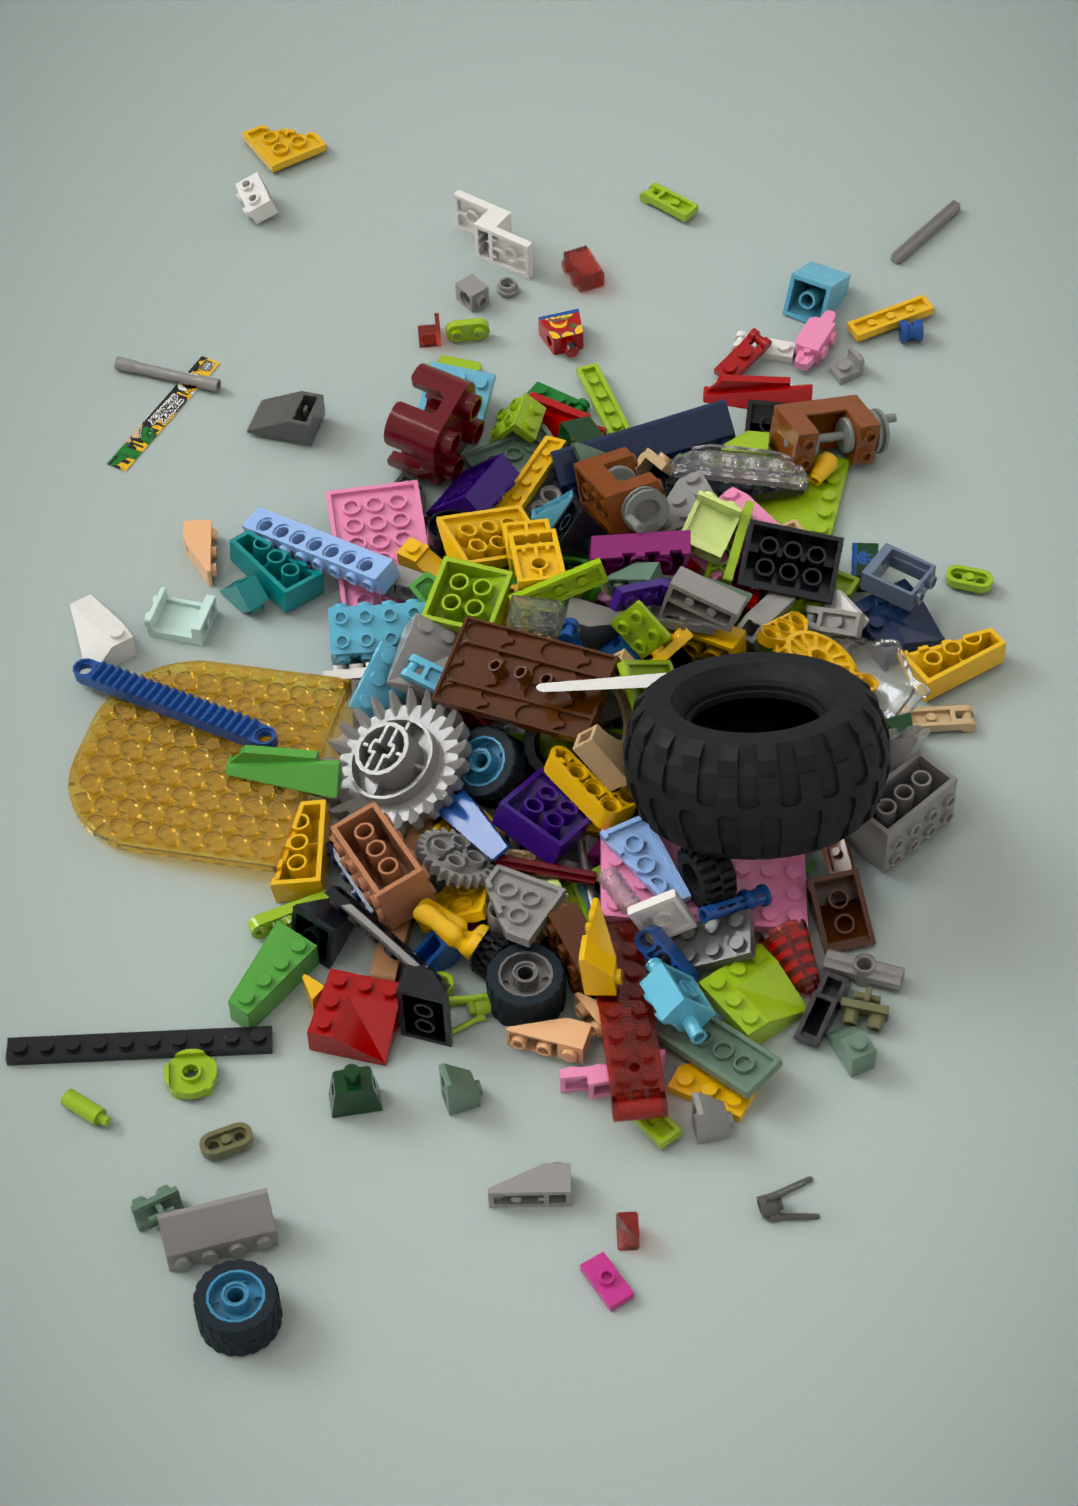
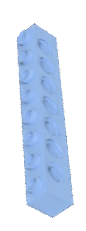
(325, 551)

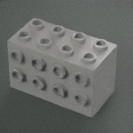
(911, 808)

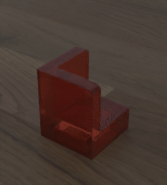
(430, 334)

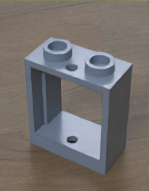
(905, 562)

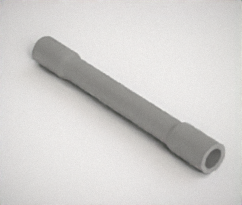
(134, 366)

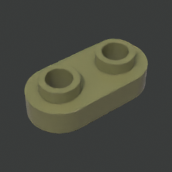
(225, 1140)

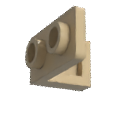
(649, 458)

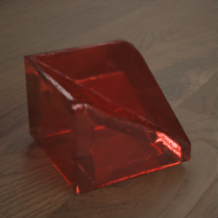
(627, 1231)

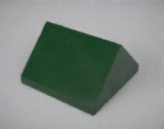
(579, 430)

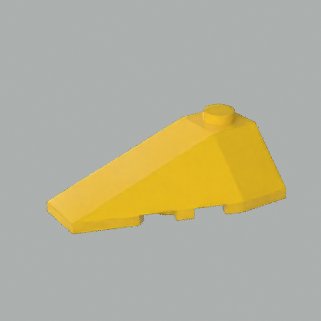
(597, 956)

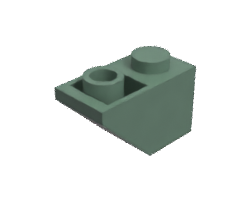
(634, 573)

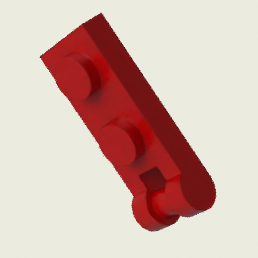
(744, 355)

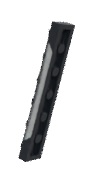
(377, 931)

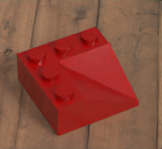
(355, 1018)

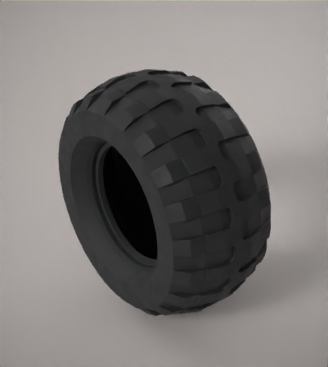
(757, 755)

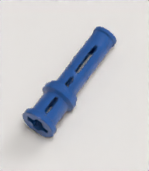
(753, 899)

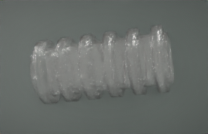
(617, 889)

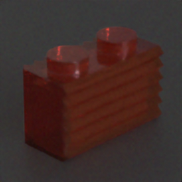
(582, 269)

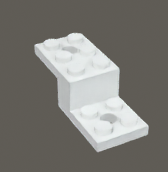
(493, 234)

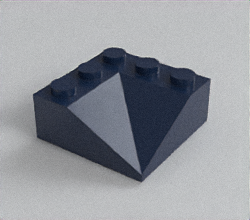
(895, 623)

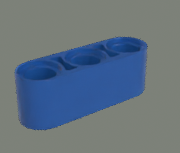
(661, 946)

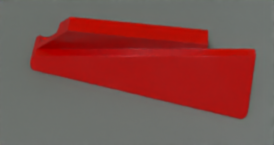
(740, 388)
(558, 412)

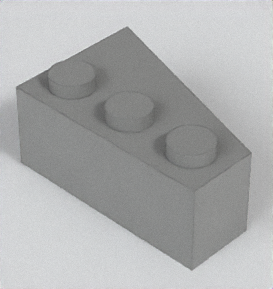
(701, 601)

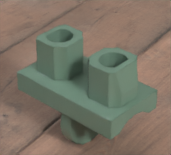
(146, 1210)

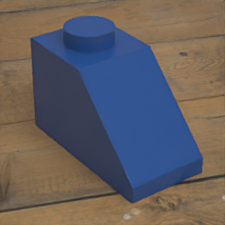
(437, 952)

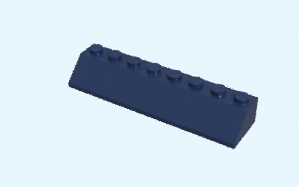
(667, 435)

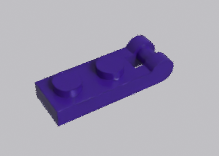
(644, 591)

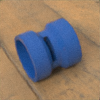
(910, 330)

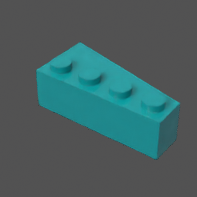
(282, 578)

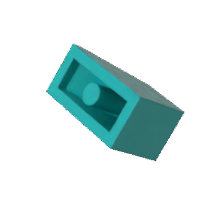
(246, 594)

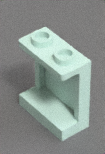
(180, 618)

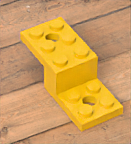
(532, 551)

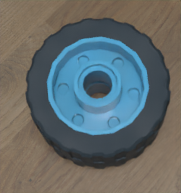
(496, 765)
(237, 1307)

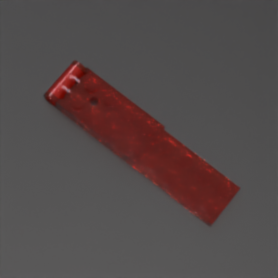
(631, 1036)

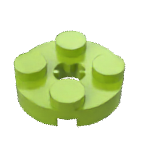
(197, 1086)

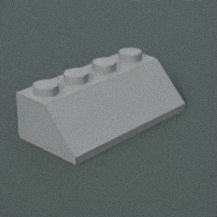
(218, 1229)

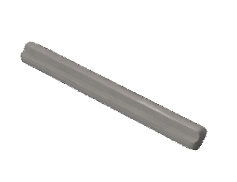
(925, 231)

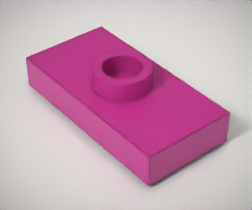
(606, 1281)

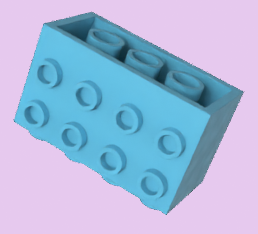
(359, 628)

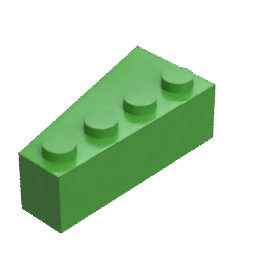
(272, 975)

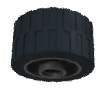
(526, 985)

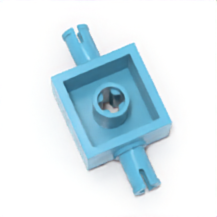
(677, 999)

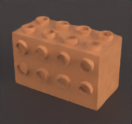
(382, 864)

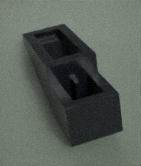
(822, 1009)

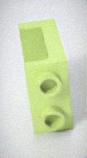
(711, 526)

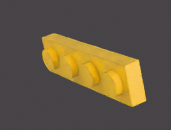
(888, 318)

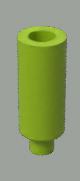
(85, 1108)

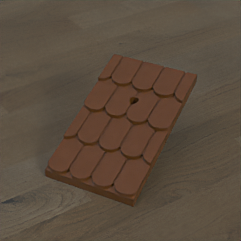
(497, 673)

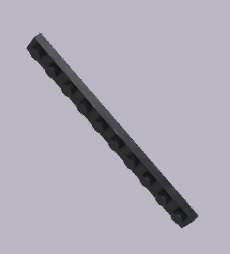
(138, 1045)

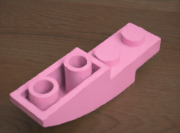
(589, 1078)

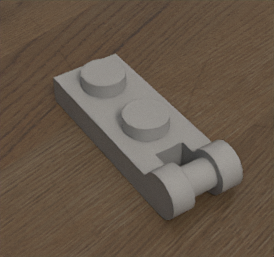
(835, 621)

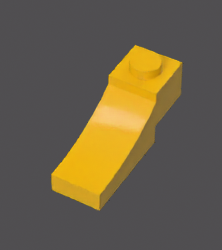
(418, 557)

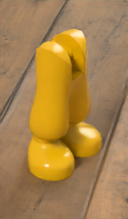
(449, 927)

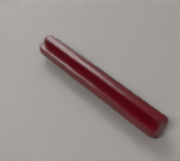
(548, 870)

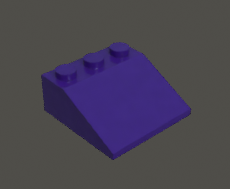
(478, 486)
(541, 818)

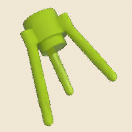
(476, 1004)

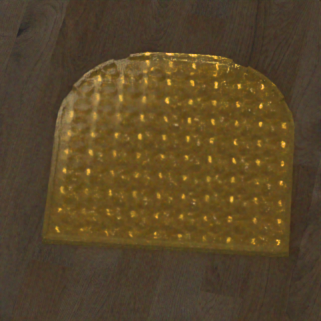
(164, 784)

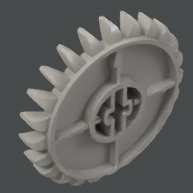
(402, 760)

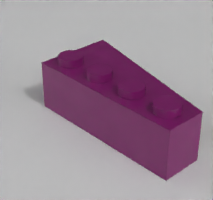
(621, 550)

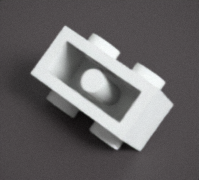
(256, 198)

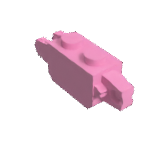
(815, 340)

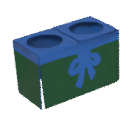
(861, 556)

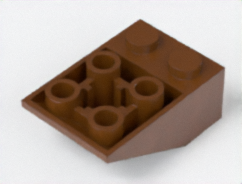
(565, 934)

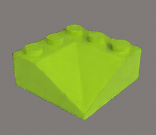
(467, 590)
(754, 996)

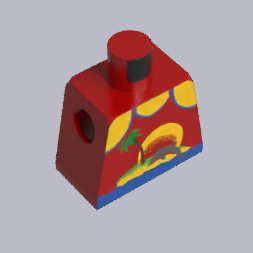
(562, 332)

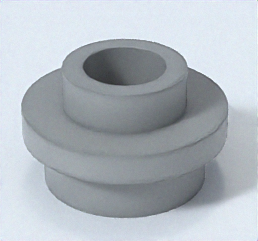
(507, 287)

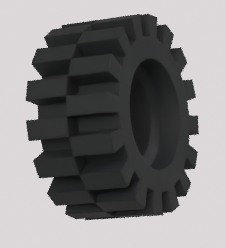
(488, 949)

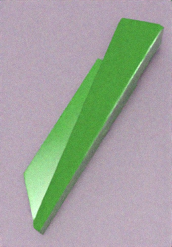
(287, 769)

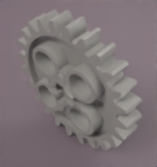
(453, 858)

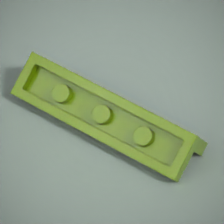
(737, 545)
(568, 583)

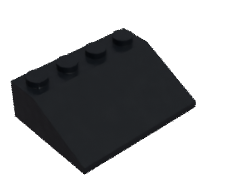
(790, 561)

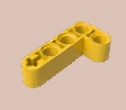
(587, 791)

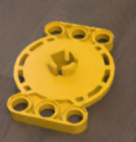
(788, 637)

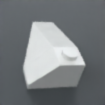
(101, 632)

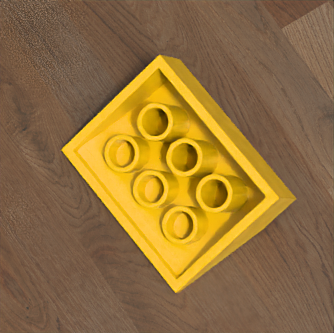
(478, 534)

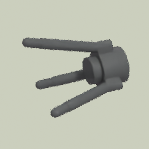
(771, 1203)

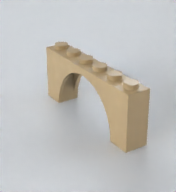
(602, 751)

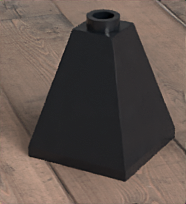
(576, 527)
(322, 926)

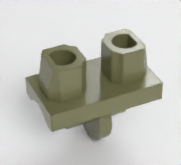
(876, 1013)

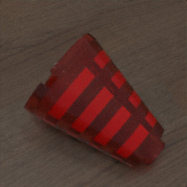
(794, 952)

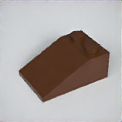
(840, 911)

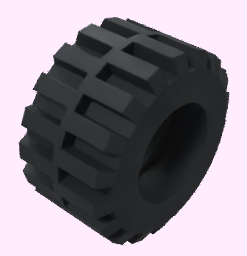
(706, 877)

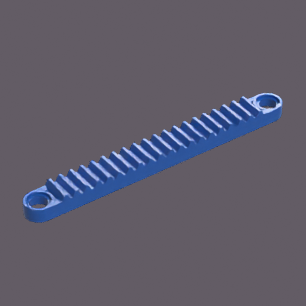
(173, 703)

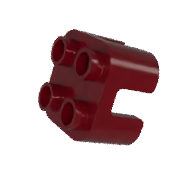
(435, 436)

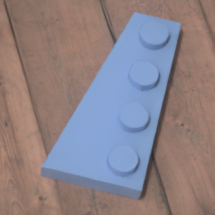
(645, 856)

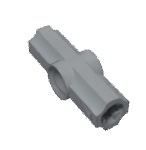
(873, 973)

